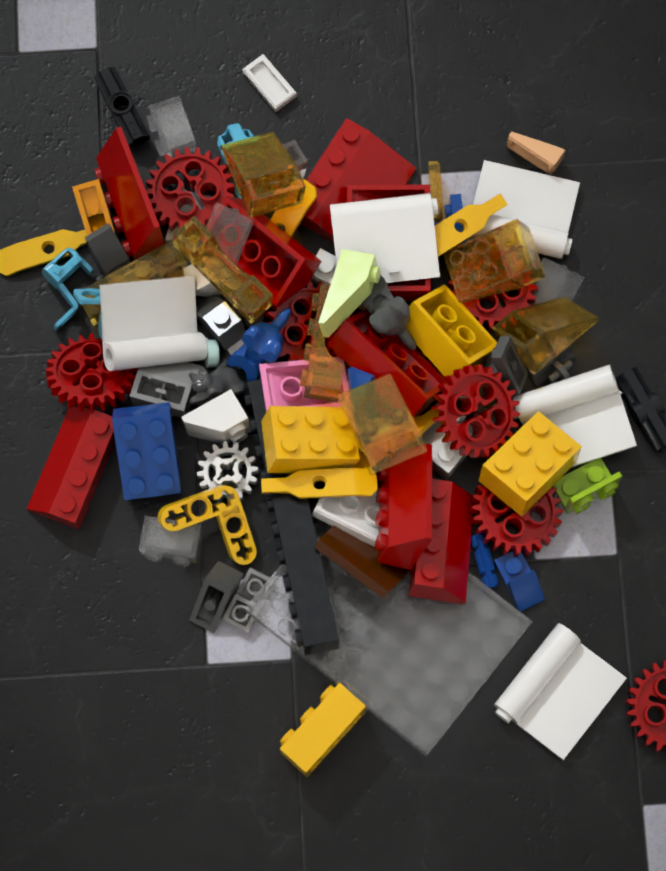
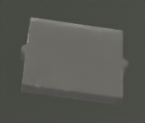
(229, 230)
(557, 283)

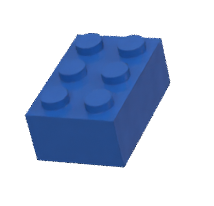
(146, 451)

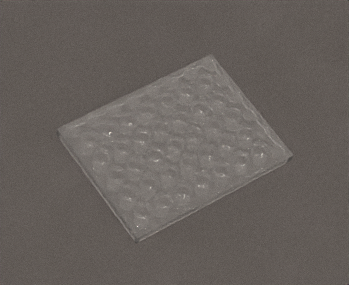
(402, 654)

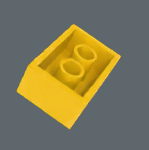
(448, 332)
(307, 439)
(529, 463)
(322, 728)

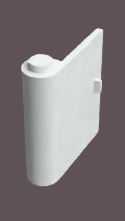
(535, 199)
(394, 230)
(150, 323)
(586, 409)
(559, 692)

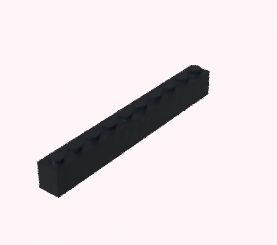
(297, 552)

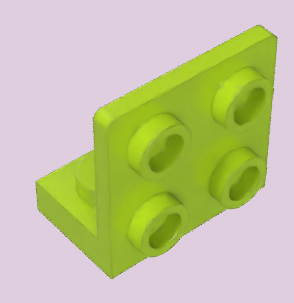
(586, 484)

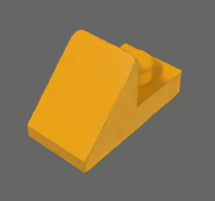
(92, 206)

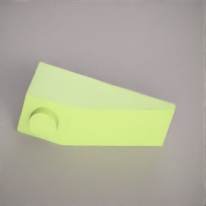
(349, 288)

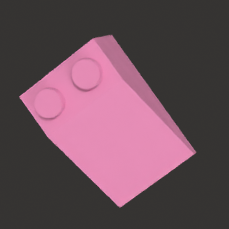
(283, 388)

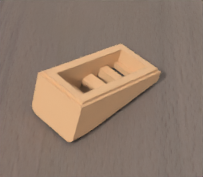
(539, 153)

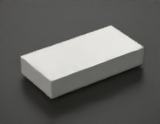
(269, 83)

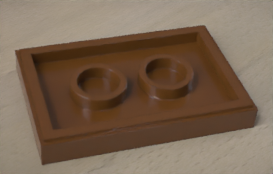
(360, 561)

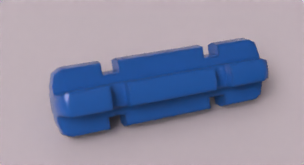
(484, 561)

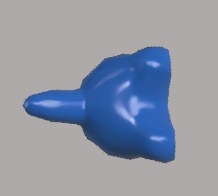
(261, 344)

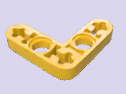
(222, 513)

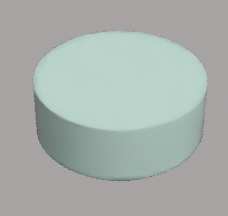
(212, 358)

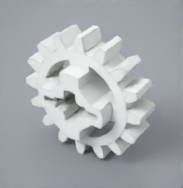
(235, 462)

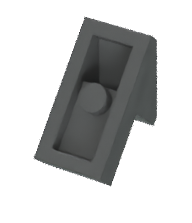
(508, 362)

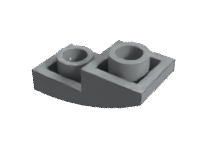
(249, 588)

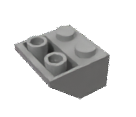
(165, 384)

